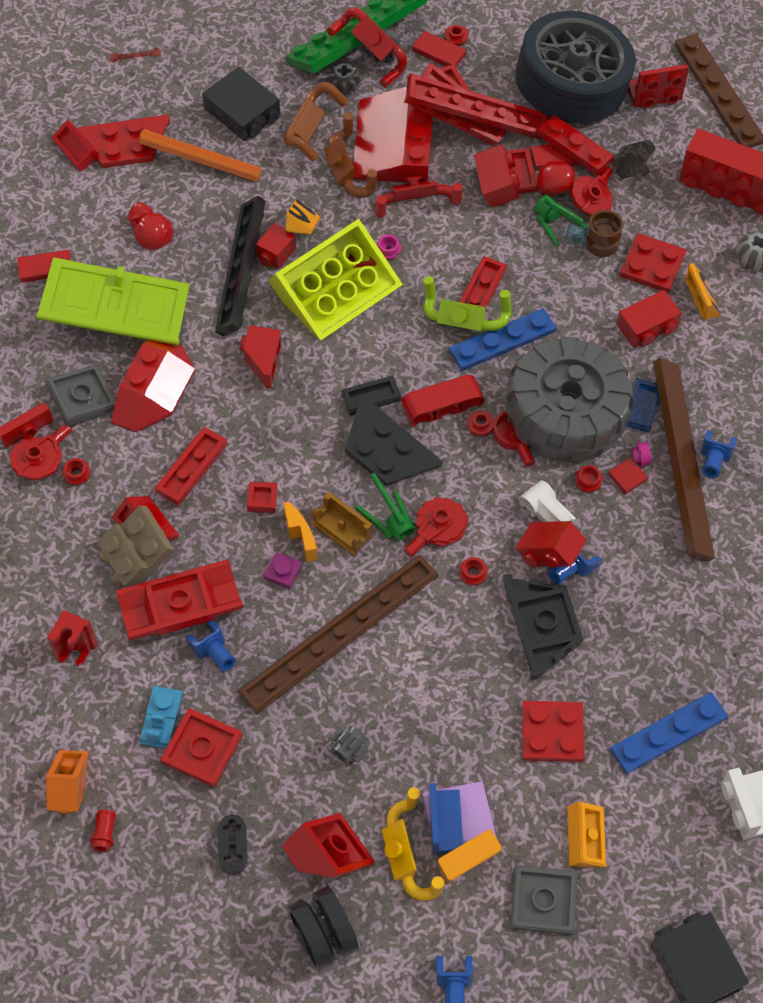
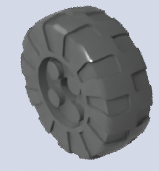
(569, 399)

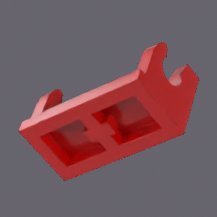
(71, 634)

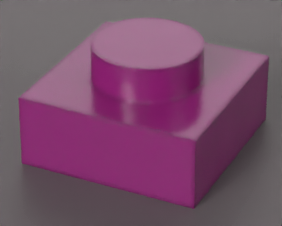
(283, 570)

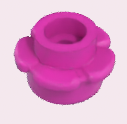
(389, 241)
(642, 454)

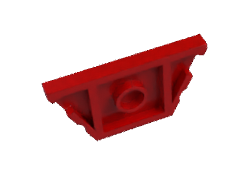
(119, 140)

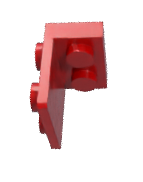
(658, 86)

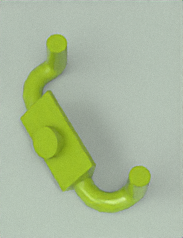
(464, 314)

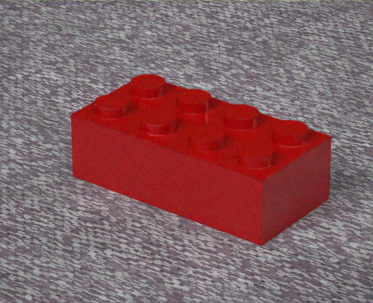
(724, 170)

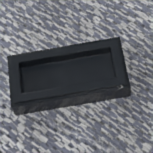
(379, 392)

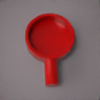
(505, 436)

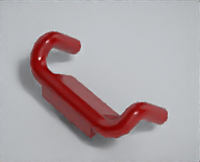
(374, 39)
(417, 189)

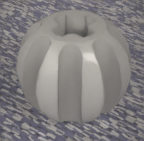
(751, 251)

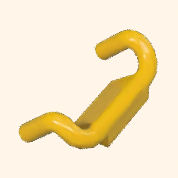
(400, 853)

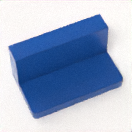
(444, 820)

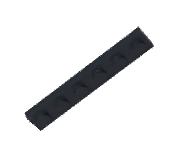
(240, 267)

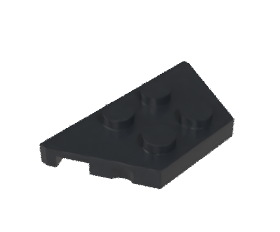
(386, 447)
(543, 622)

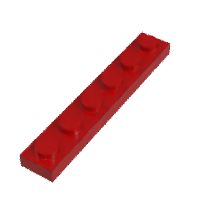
(474, 106)

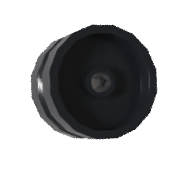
(326, 926)

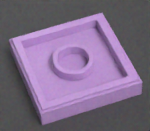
(474, 809)

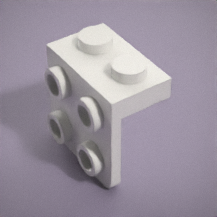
(746, 801)

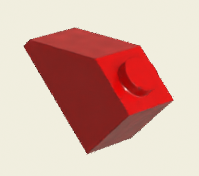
(262, 351)

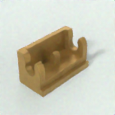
(342, 524)

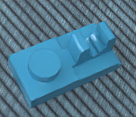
(161, 717)

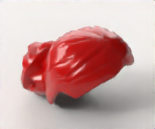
(150, 228)

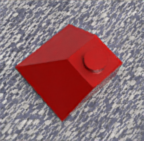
(327, 848)

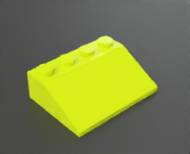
(327, 288)

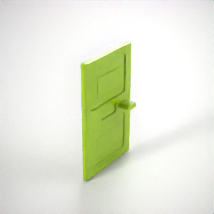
(114, 301)

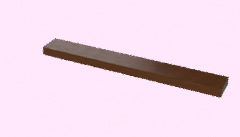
(683, 461)
(337, 634)

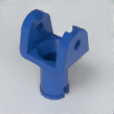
(715, 455)
(580, 566)
(213, 647)
(454, 982)

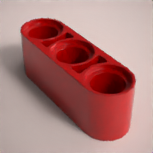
(442, 399)

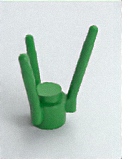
(550, 211)
(398, 523)

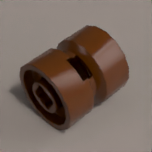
(604, 233)

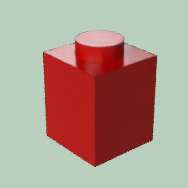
(275, 246)

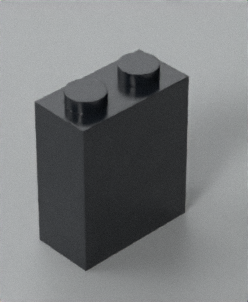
(241, 104)
(698, 960)

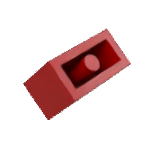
(497, 176)
(649, 319)
(550, 544)

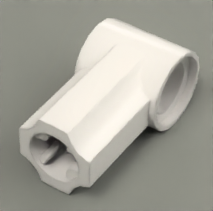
(543, 503)

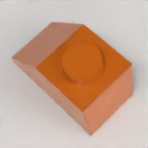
(66, 781)

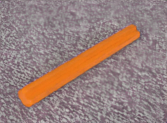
(200, 155)

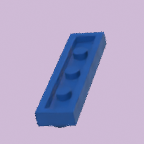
(496, 343)
(668, 733)

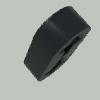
(240, 844)

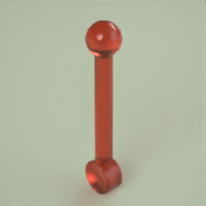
(115, 56)

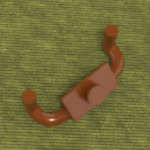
(309, 118)
(341, 162)

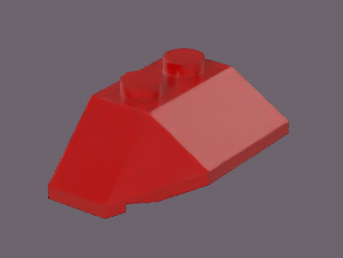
(152, 385)

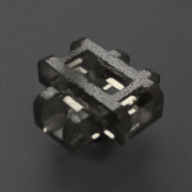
(632, 159)

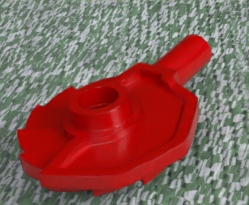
(592, 194)
(38, 456)
(439, 524)

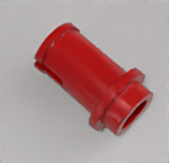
(103, 831)

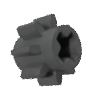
(344, 78)
(349, 744)

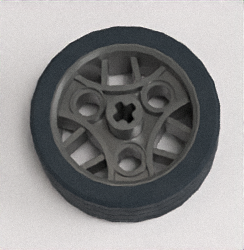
(575, 66)

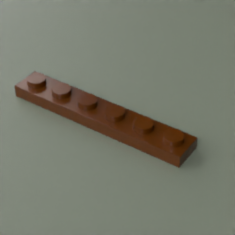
(719, 91)

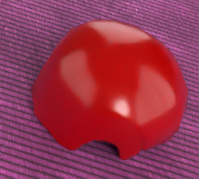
(555, 178)

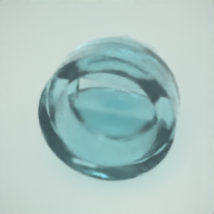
(576, 234)

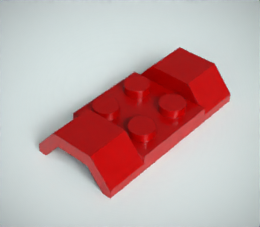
(179, 600)

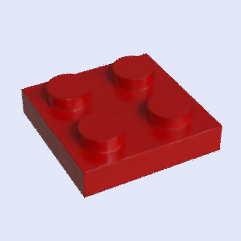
(653, 262)
(553, 731)
(201, 747)

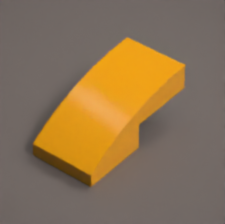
(298, 528)

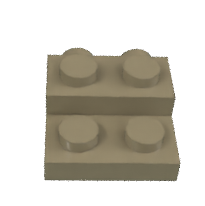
(135, 548)

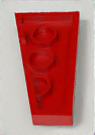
(484, 132)

